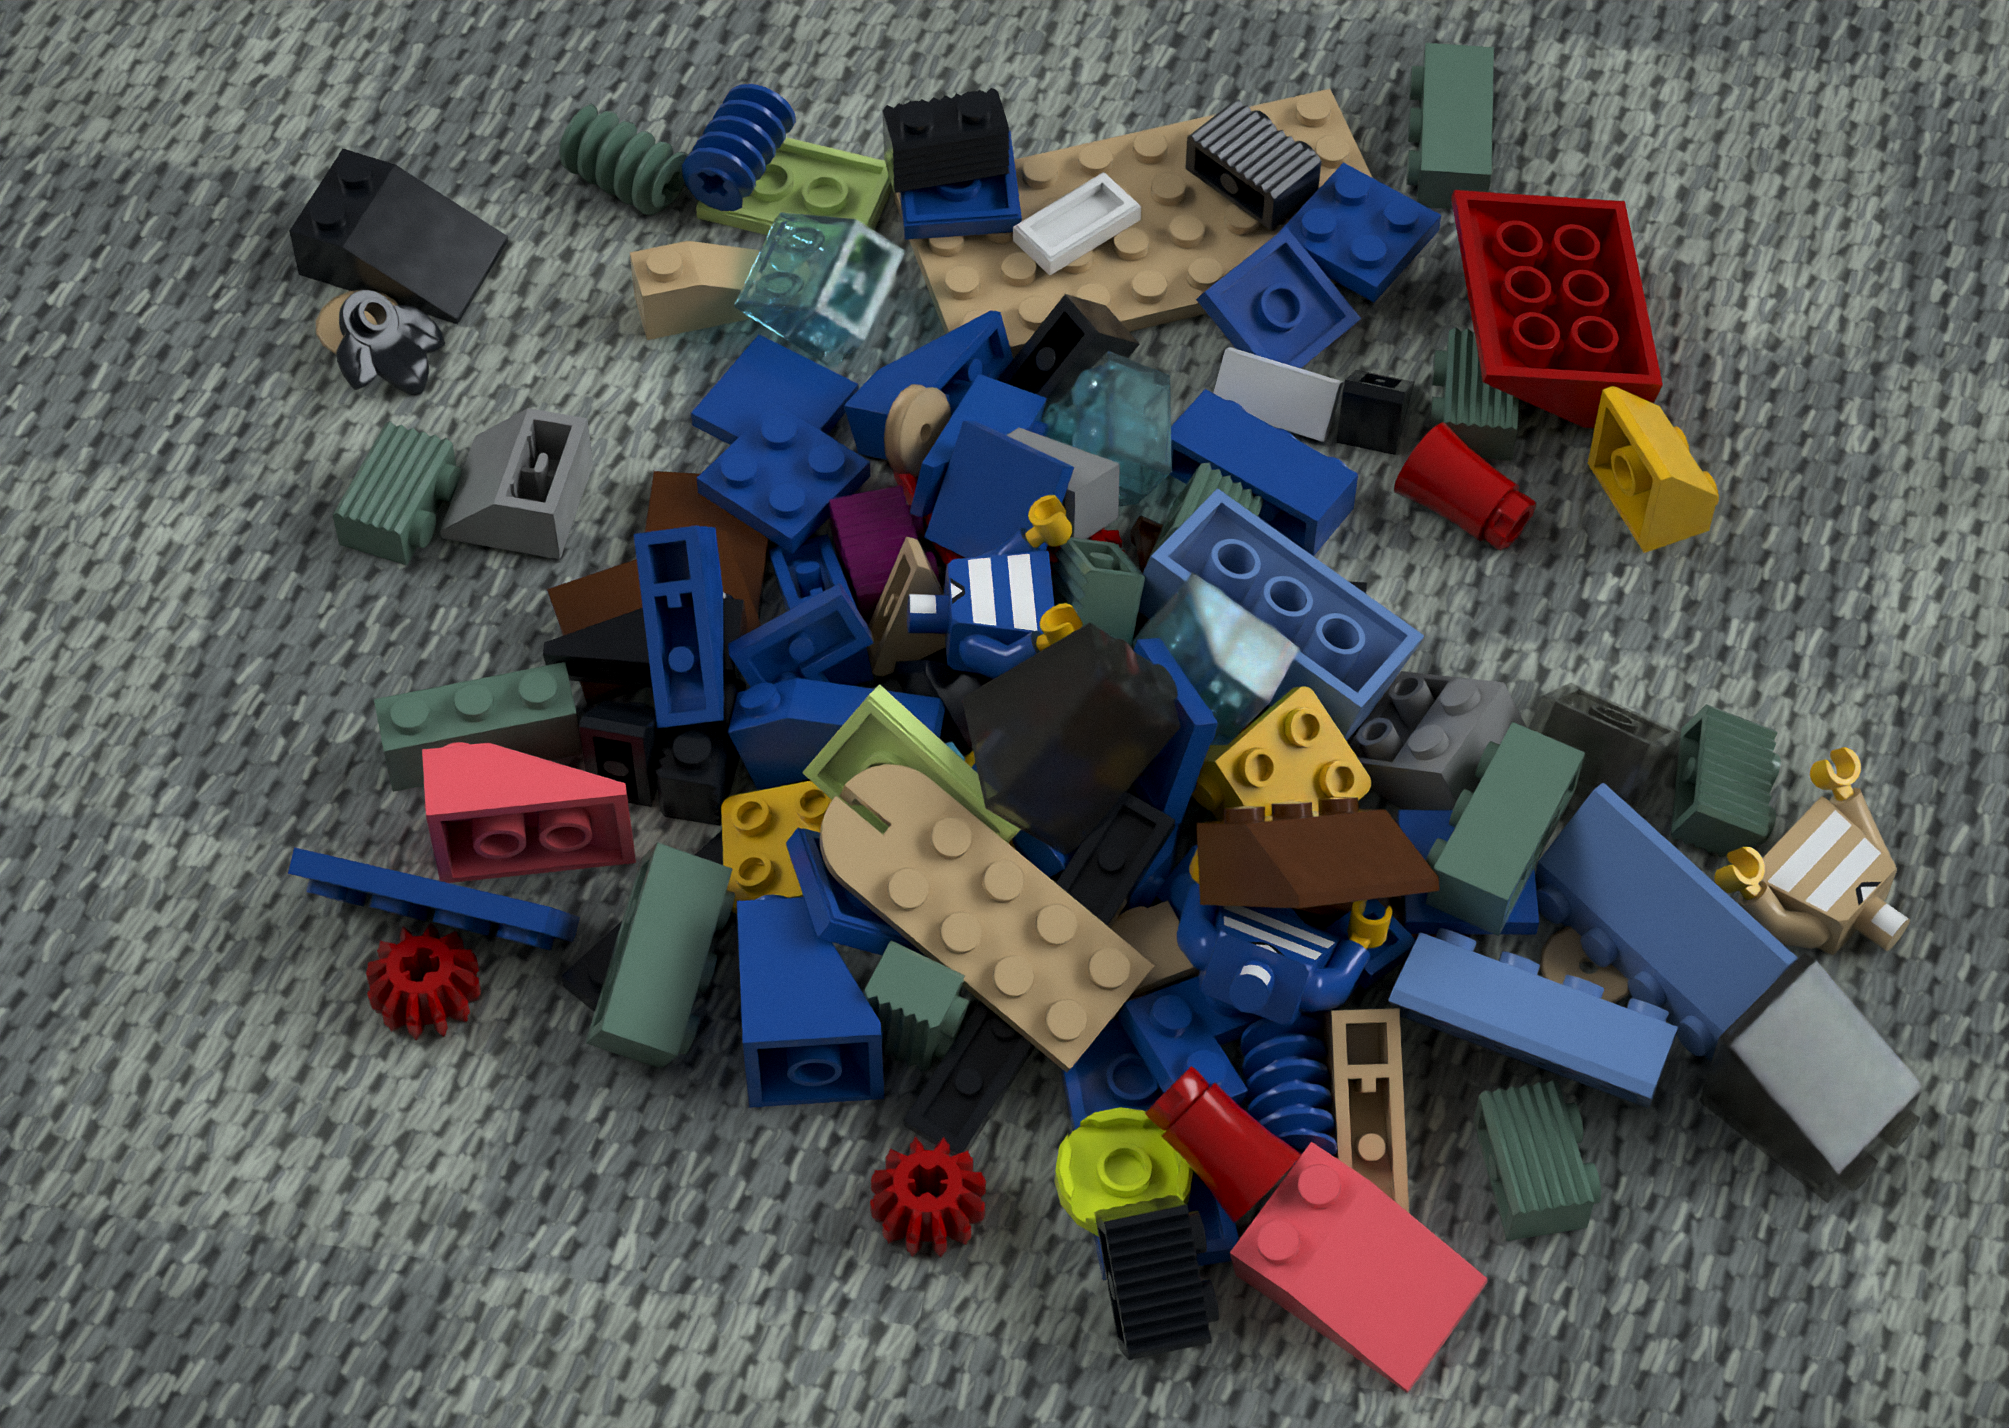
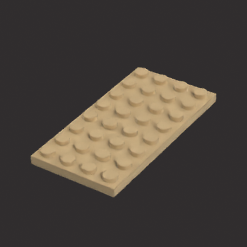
(1150, 269)

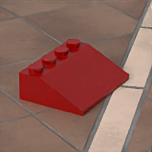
(1556, 300)

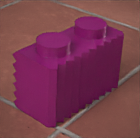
(868, 539)

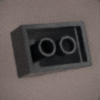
(393, 236)

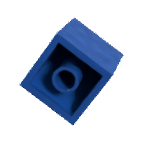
(802, 1012)

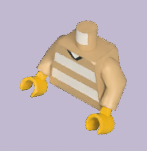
(1824, 872)

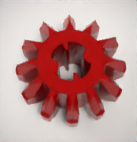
(423, 981)
(927, 1216)

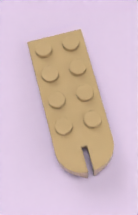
(980, 910)

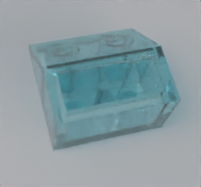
(820, 283)
(1120, 415)
(1223, 652)

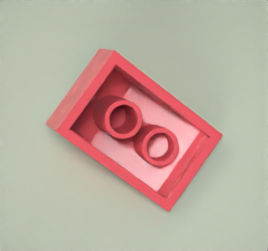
(520, 814)
(1356, 1267)

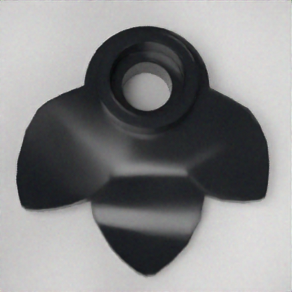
(392, 348)

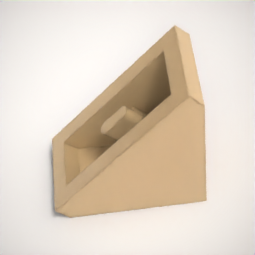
(889, 621)

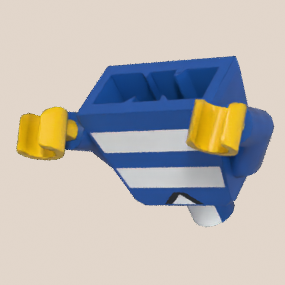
(1002, 601)
(1271, 960)

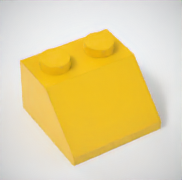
(1649, 471)

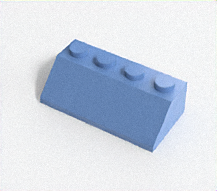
(1344, 636)
(1657, 920)
(1534, 1018)

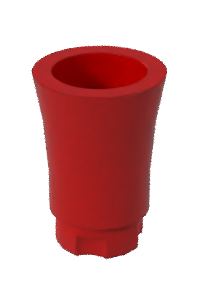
(1464, 488)
(1221, 1142)

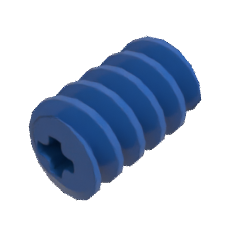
(737, 146)
(1288, 1082)

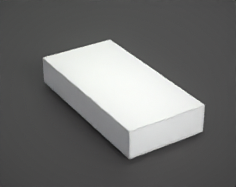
(1076, 223)
(1279, 393)

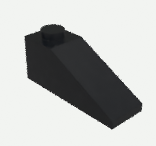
(618, 649)

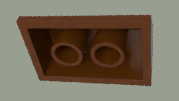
(1307, 856)

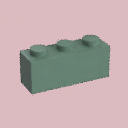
(1451, 123)
(515, 710)
(1503, 826)
(662, 957)

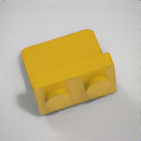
(1282, 757)
(757, 833)

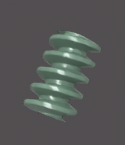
(622, 160)

